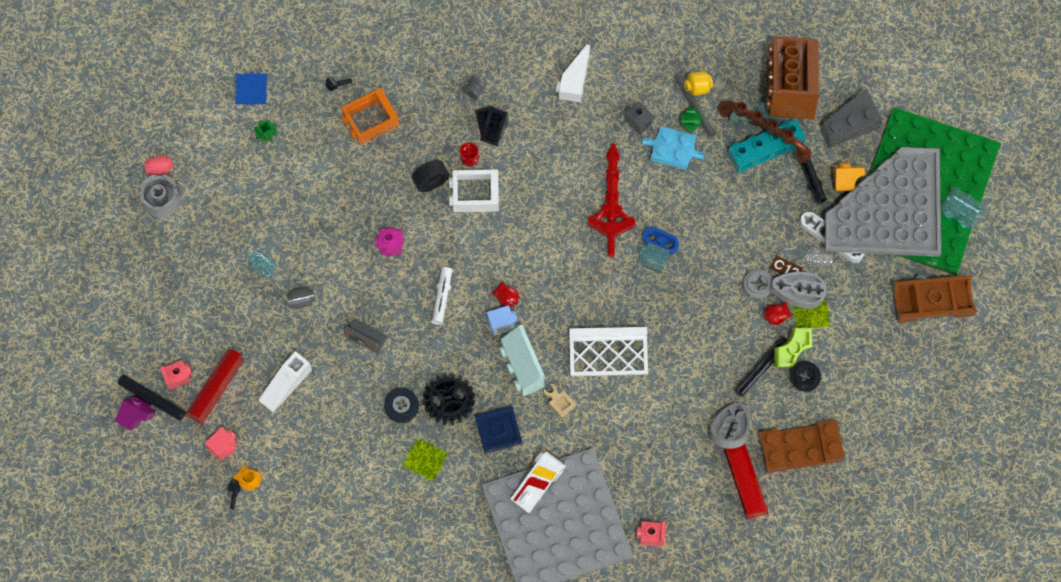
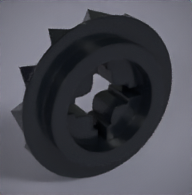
(813, 373)

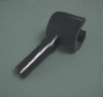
(331, 84)
(235, 489)

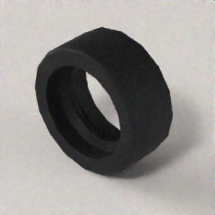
(430, 176)

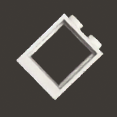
(474, 205)

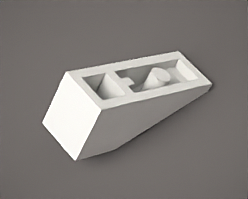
(573, 79)

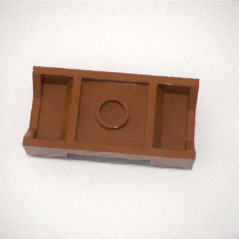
(933, 298)
(802, 447)

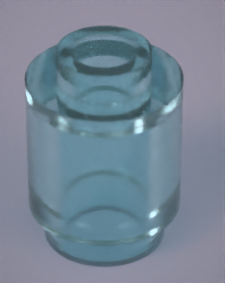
(262, 263)

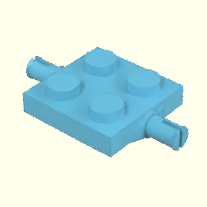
(673, 148)

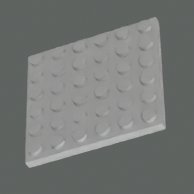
(568, 530)

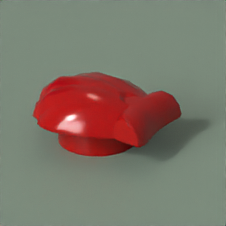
(506, 295)
(777, 313)

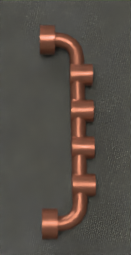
(803, 153)

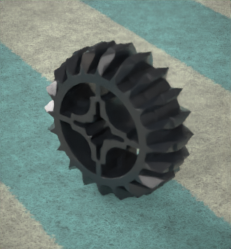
(454, 384)

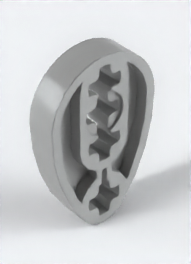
(803, 280)
(724, 420)

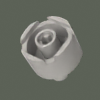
(159, 196)

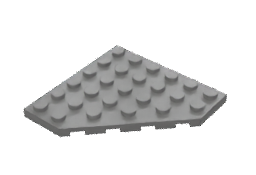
(891, 209)

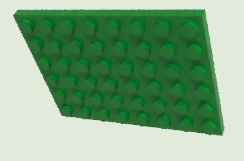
(964, 164)

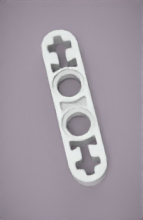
(810, 229)

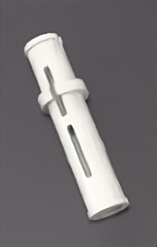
(444, 275)

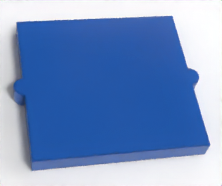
(251, 88)

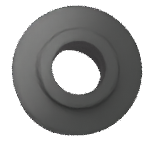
(300, 298)

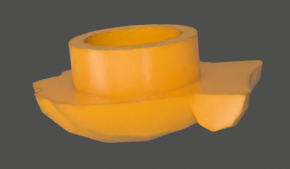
(248, 478)

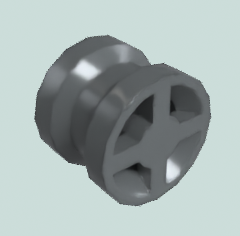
(473, 88)

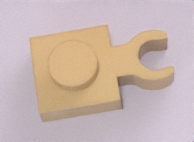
(560, 403)

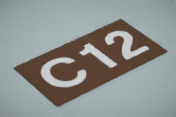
(783, 266)

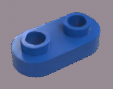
(661, 239)

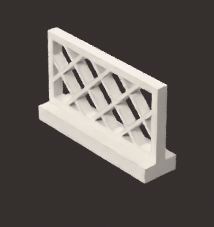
(608, 334)

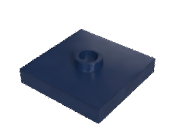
(498, 429)

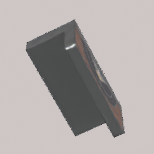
(365, 336)

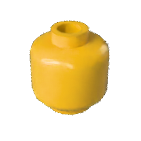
(698, 83)

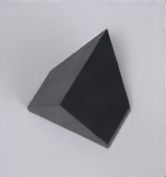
(492, 124)

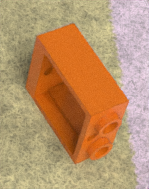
(362, 103)

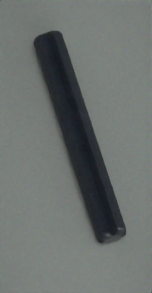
(759, 369)
(151, 397)

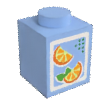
(501, 320)

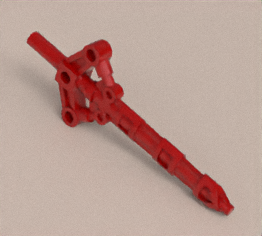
(612, 209)

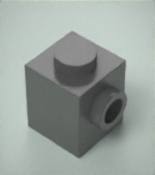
(638, 117)

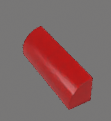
(215, 386)
(746, 482)

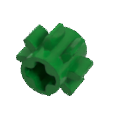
(691, 119)
(265, 131)

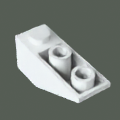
(285, 381)

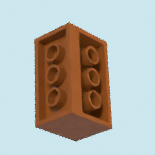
(793, 77)

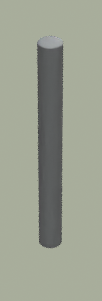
(693, 103)

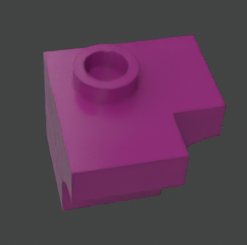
(133, 412)

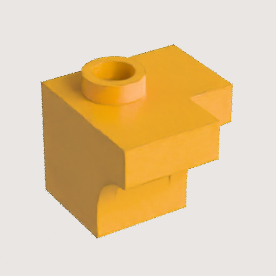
(846, 176)

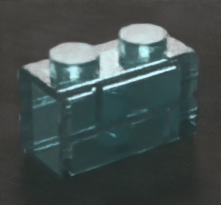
(963, 208)

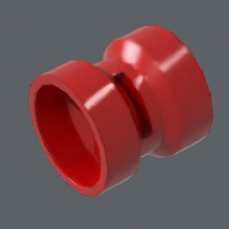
(468, 150)

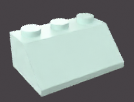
(522, 361)

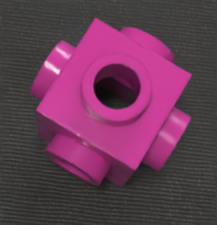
(390, 242)

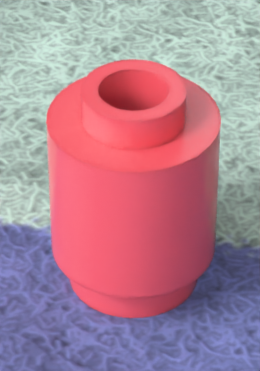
(158, 165)

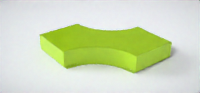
(788, 353)

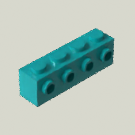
(762, 147)

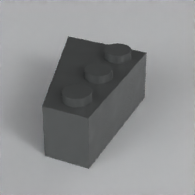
(852, 120)

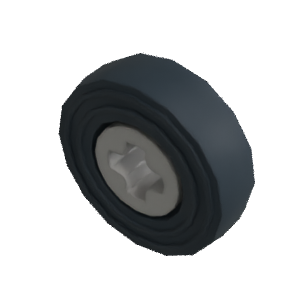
(407, 413)

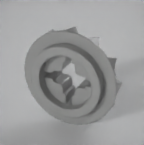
(752, 277)

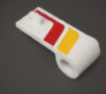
(538, 481)

